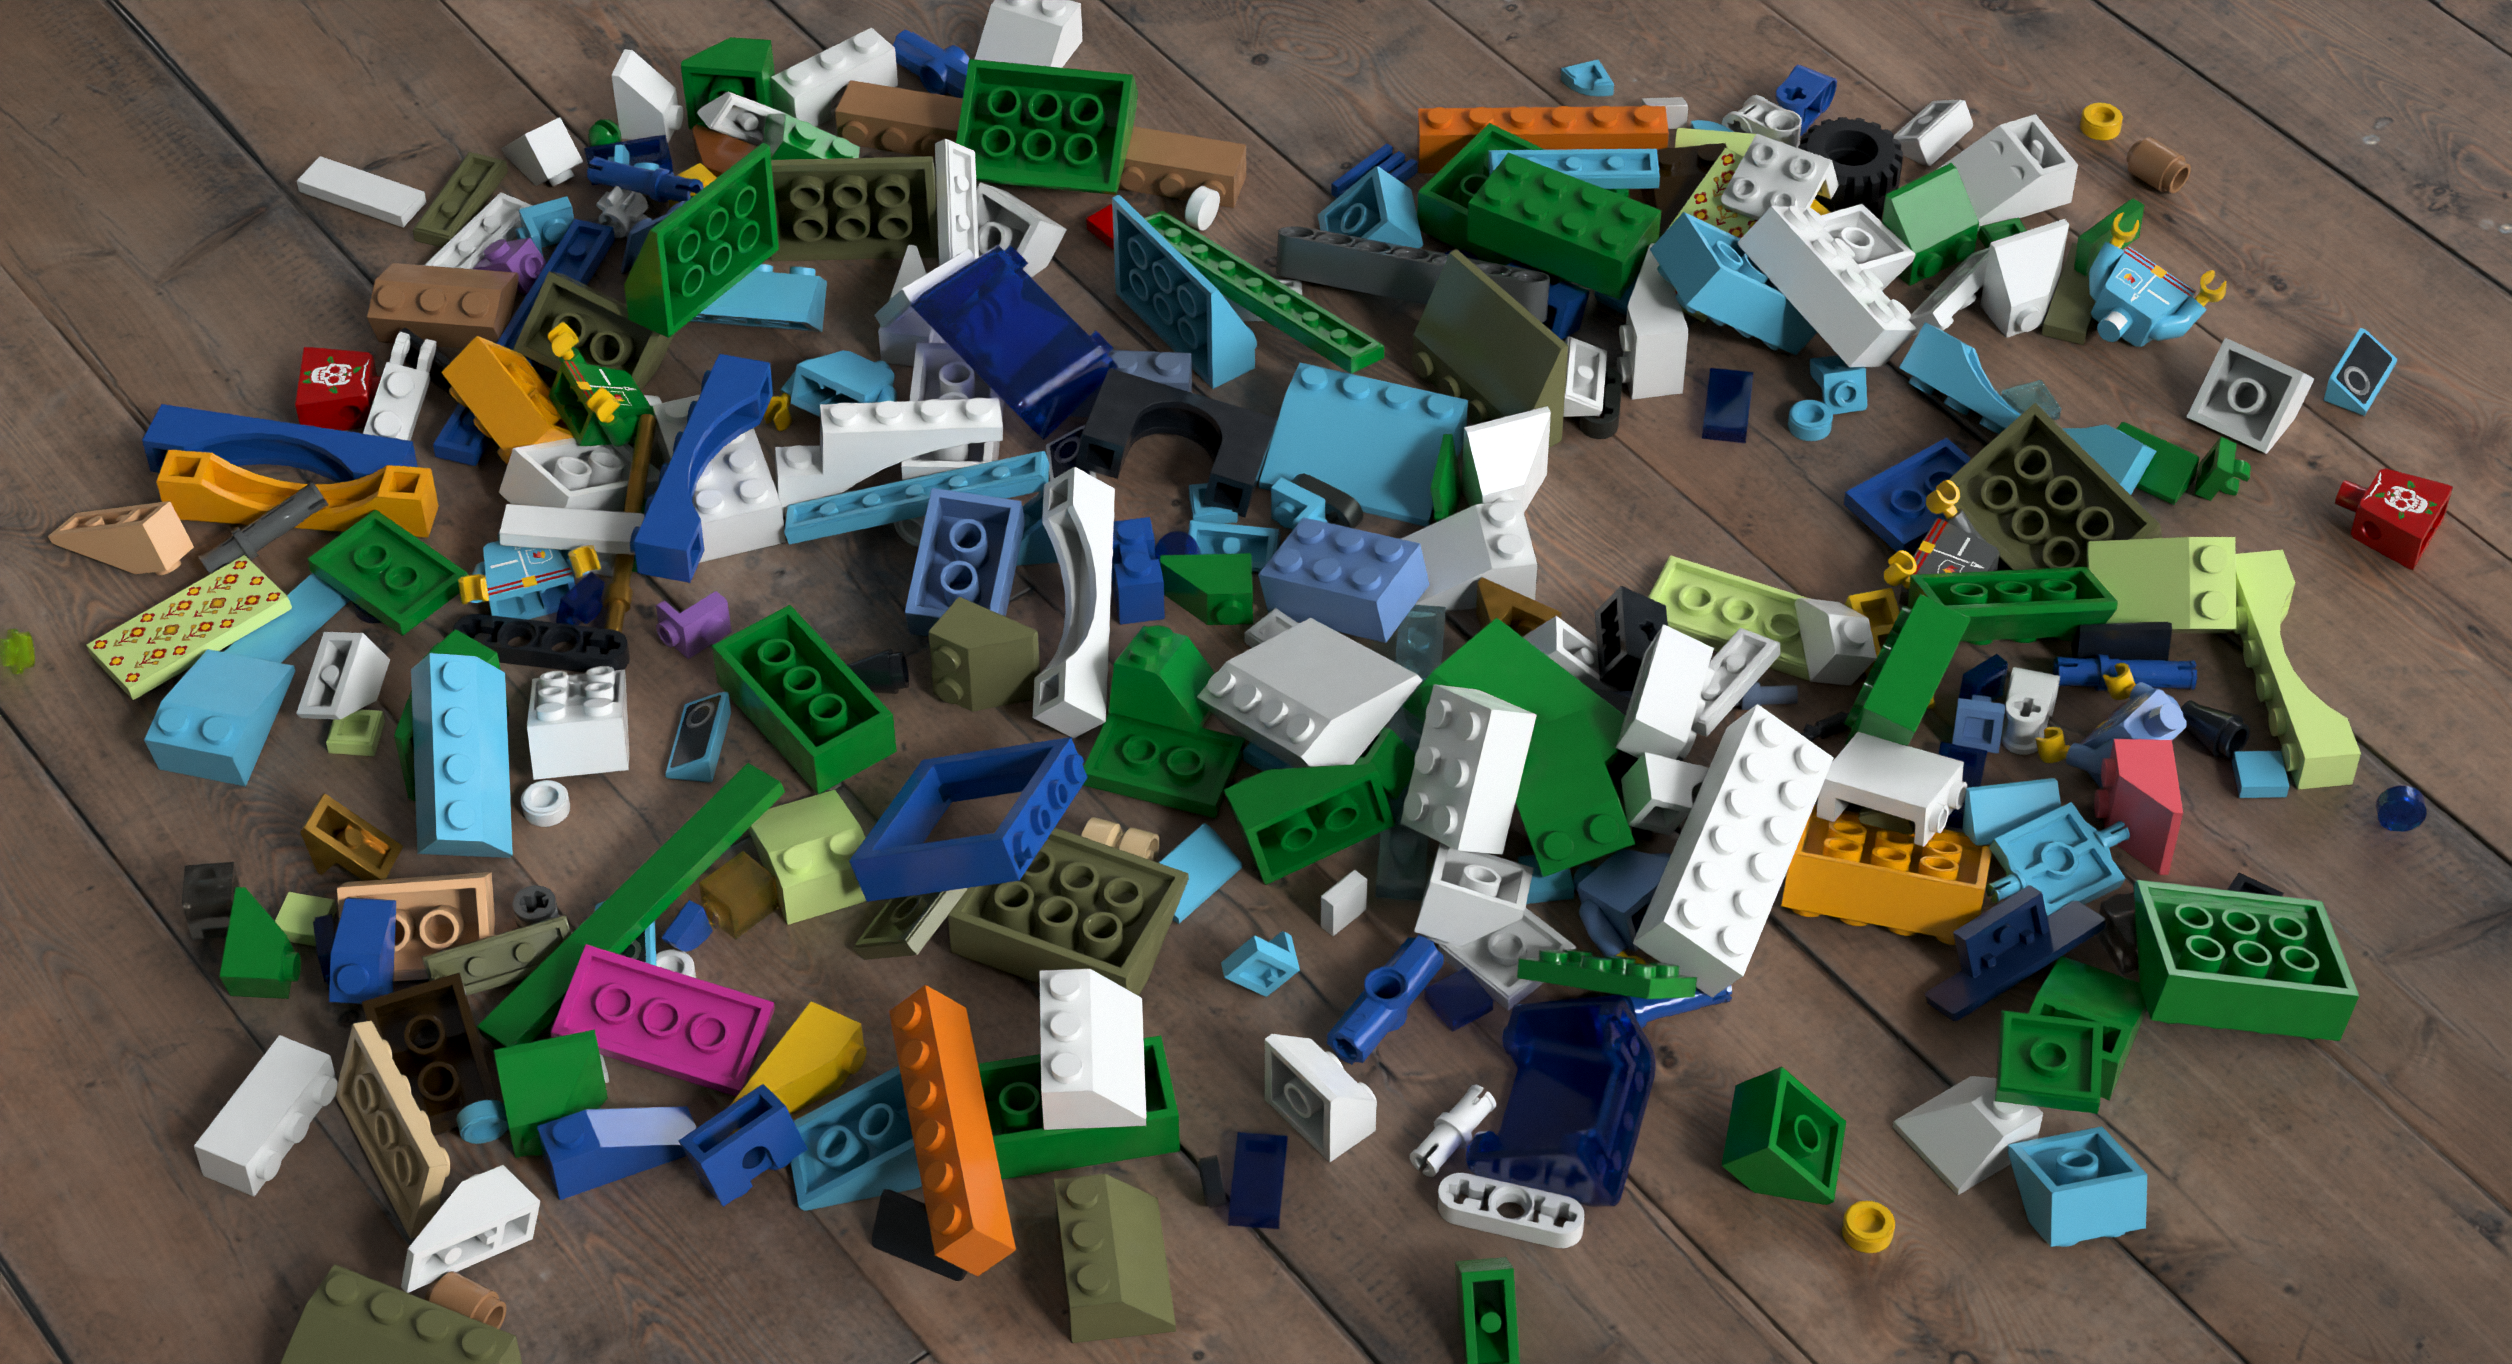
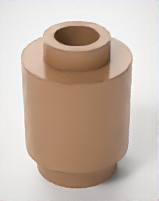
(2158, 165)
(467, 1298)

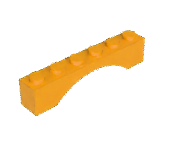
(216, 491)

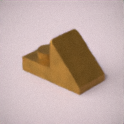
(1511, 608)
(344, 838)

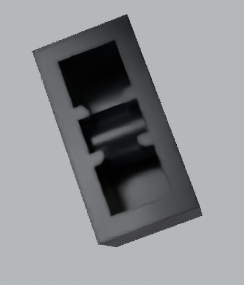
(1623, 633)

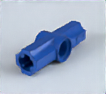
(937, 67)
(1385, 999)

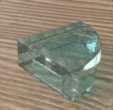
(2026, 395)

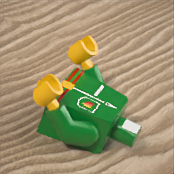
(594, 400)

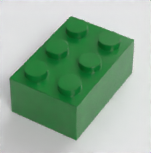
(1907, 671)

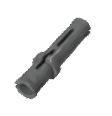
(265, 529)

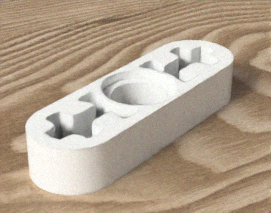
(1499, 1192)

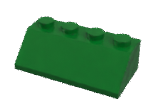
(2019, 602)

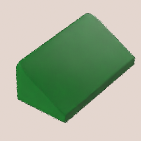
(2170, 469)

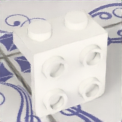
(1778, 176)

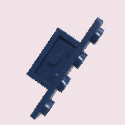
(2008, 947)

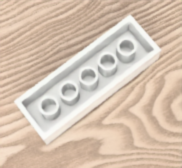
(1734, 850)

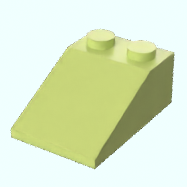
(2170, 581)
(809, 854)

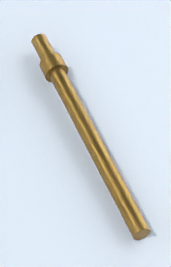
(618, 593)

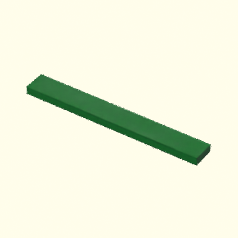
(1270, 298)
(635, 903)

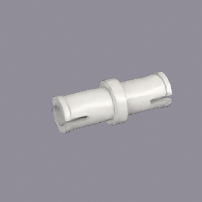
(1452, 1130)

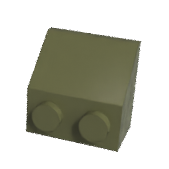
(982, 658)

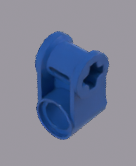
(1806, 94)

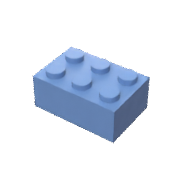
(964, 552)
(1345, 579)

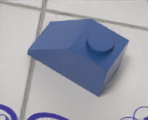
(363, 951)

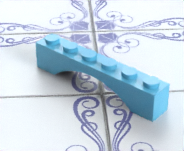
(1954, 369)

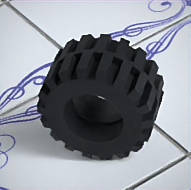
(1863, 158)

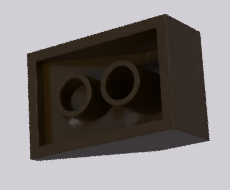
(1680, 175)
(435, 1047)

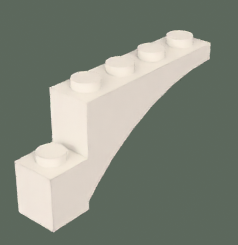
(876, 435)

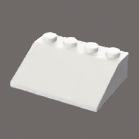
(1309, 695)

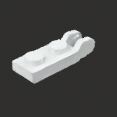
(400, 391)

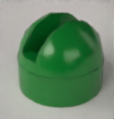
(604, 132)

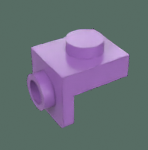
(514, 256)
(694, 627)

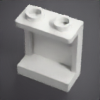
(1894, 781)

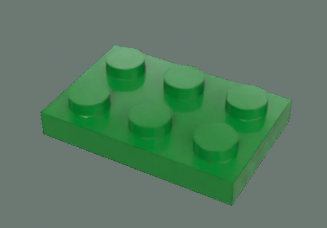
(387, 572)
(1164, 764)
(1607, 974)

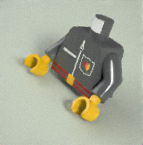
(1948, 547)

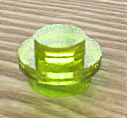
(17, 651)

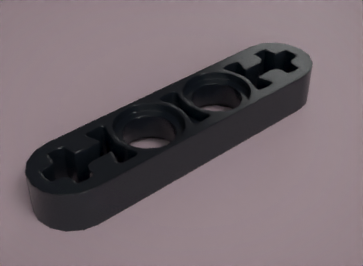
(543, 638)

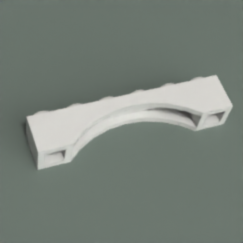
(1080, 525)

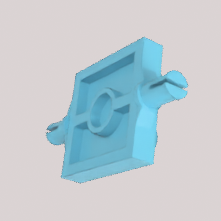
(2059, 858)

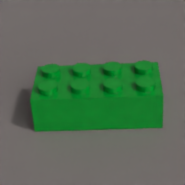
(1562, 225)
(804, 699)
(1027, 1149)

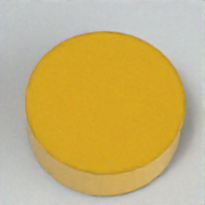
(2101, 121)
(1868, 1226)

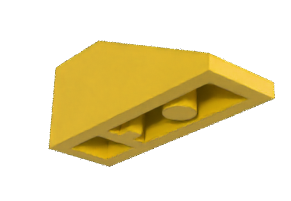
(811, 1058)

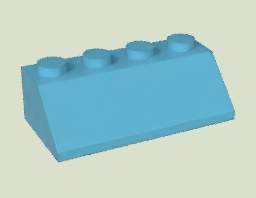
(771, 301)
(461, 757)

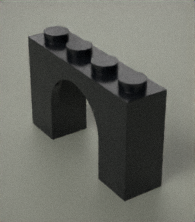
(1139, 407)

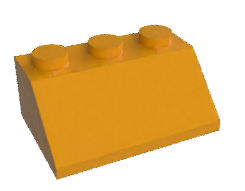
(504, 396)

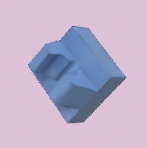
(1979, 723)

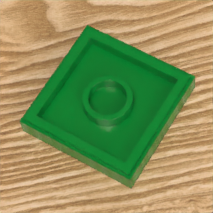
(2049, 1062)

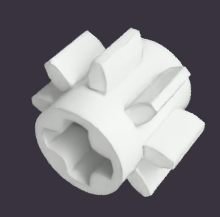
(622, 210)

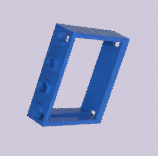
(899, 863)

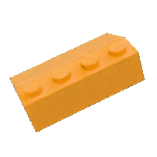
(1886, 878)

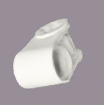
(1765, 120)
(2028, 709)

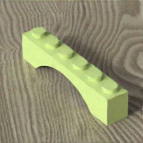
(2313, 737)

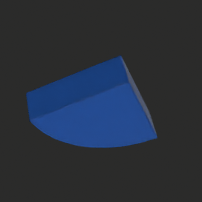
(688, 928)

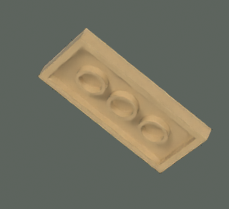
(392, 1128)

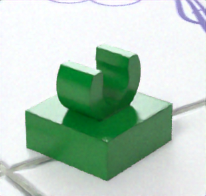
(2218, 470)

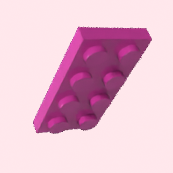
(665, 1020)

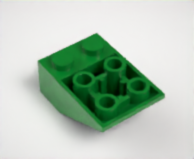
(2099, 996)

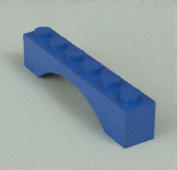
(729, 404)
(256, 441)

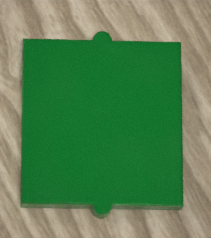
(1446, 481)

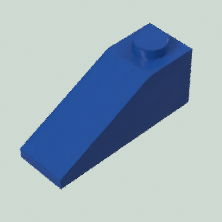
(610, 1145)

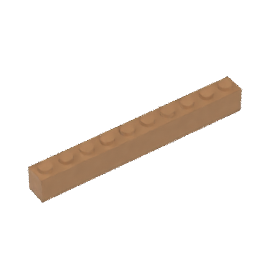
(1154, 164)

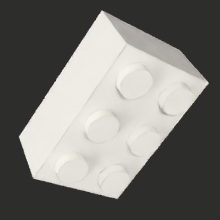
(1468, 769)

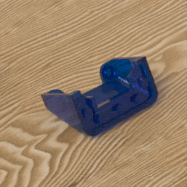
(1017, 338)
(1572, 1101)

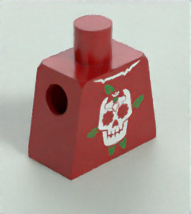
(336, 388)
(2396, 513)

